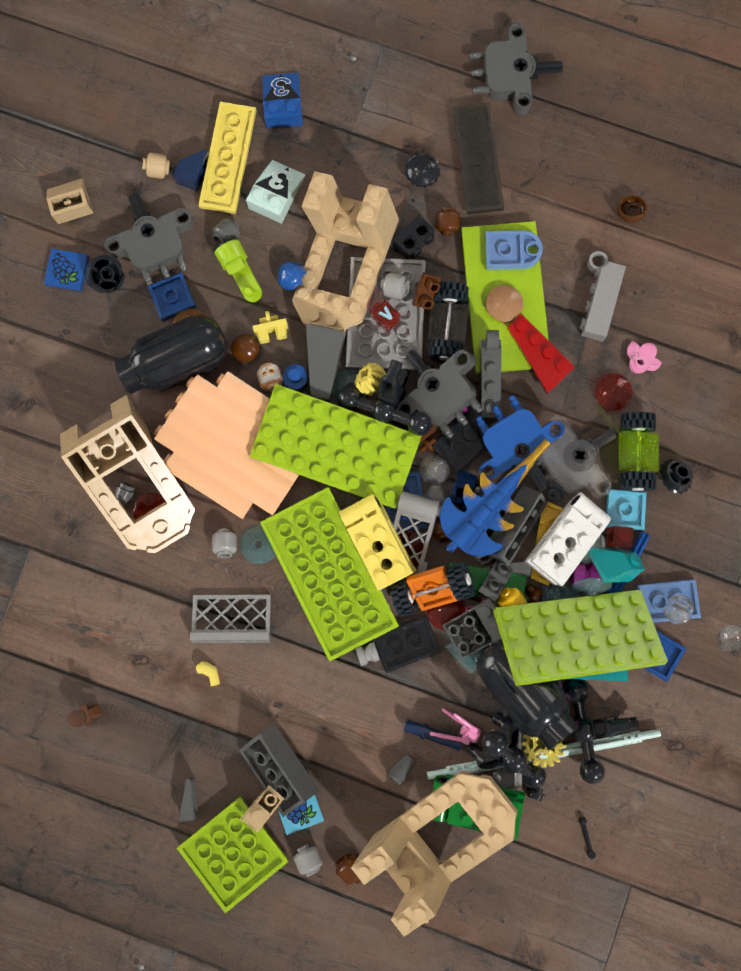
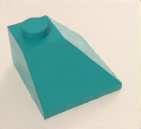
(616, 564)

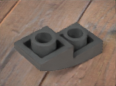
(496, 580)

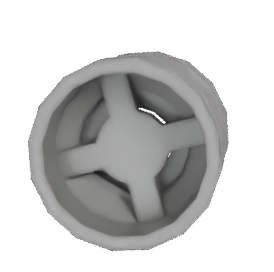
(367, 654)

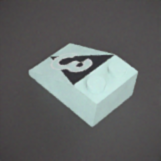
(275, 191)

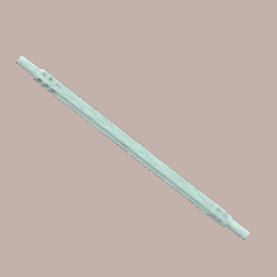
(571, 749)

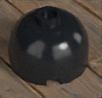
(104, 274)

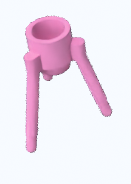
(470, 732)

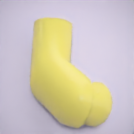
(209, 670)

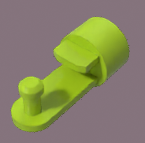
(233, 259)

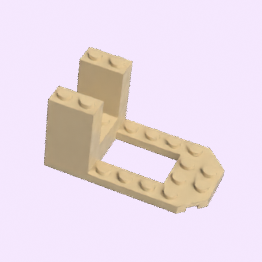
(350, 221)
(110, 447)
(412, 862)

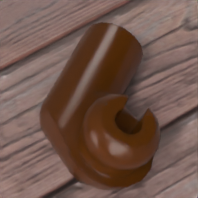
(534, 593)

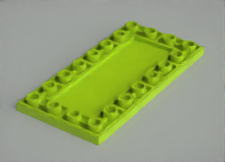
(482, 281)

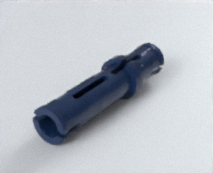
(424, 732)

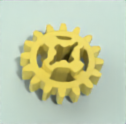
(537, 751)

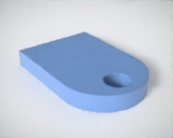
(510, 250)

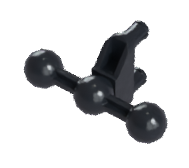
(390, 394)
(502, 749)
(591, 769)

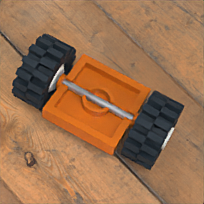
(432, 589)

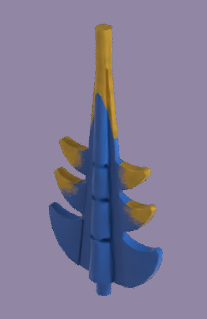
(469, 528)

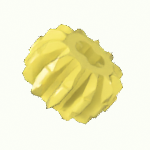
(369, 378)

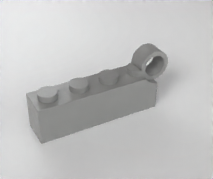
(603, 298)

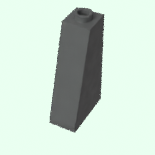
(324, 356)

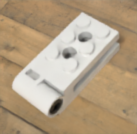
(580, 525)

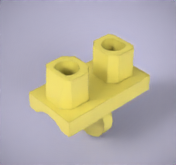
(269, 325)

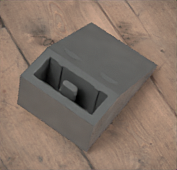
(474, 628)

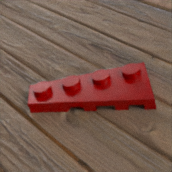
(545, 360)

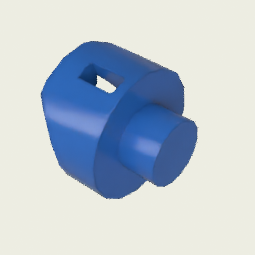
(295, 377)

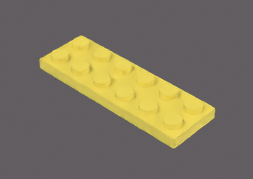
(227, 157)

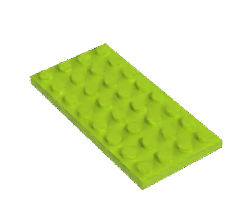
(335, 446)
(328, 574)
(579, 637)

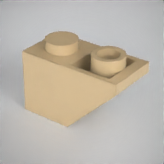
(262, 809)

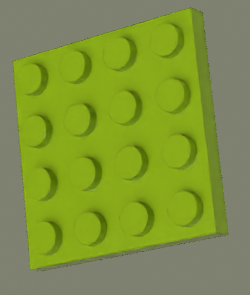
(232, 856)

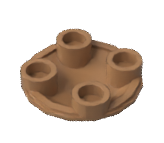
(504, 303)

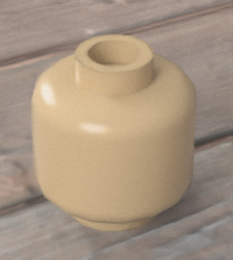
(156, 165)

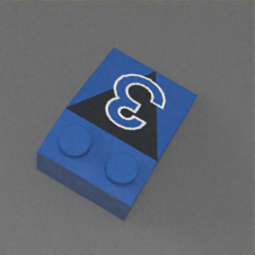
(282, 100)

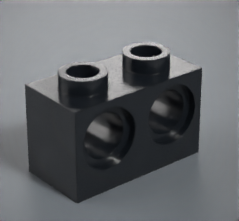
(410, 235)

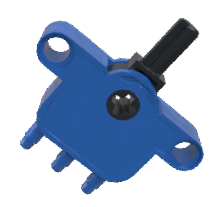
(510, 432)

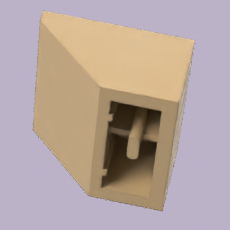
(69, 201)

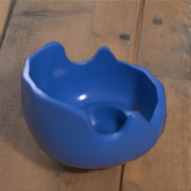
(291, 275)

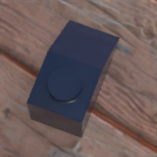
(191, 170)
(458, 488)

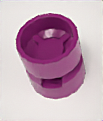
(584, 571)

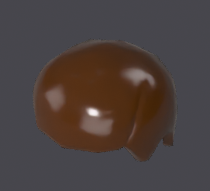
(632, 209)
(245, 348)

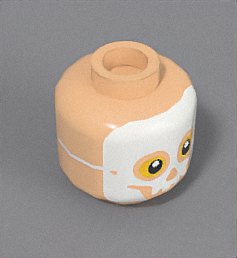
(268, 376)

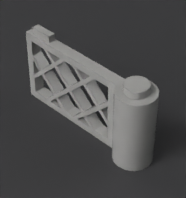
(423, 510)

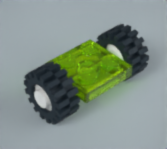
(638, 451)

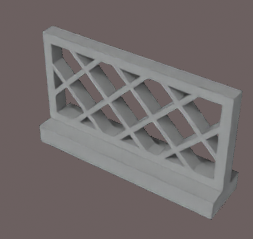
(231, 636)

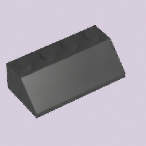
(279, 767)

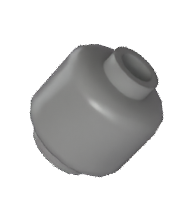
(395, 286)
(224, 543)
(308, 860)

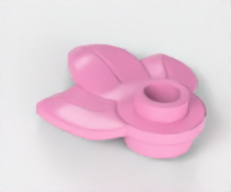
(644, 355)

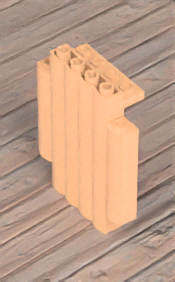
(213, 441)

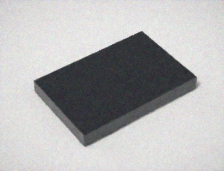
(463, 445)
(407, 644)

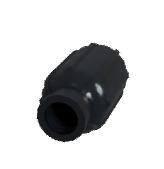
(173, 355)
(535, 708)

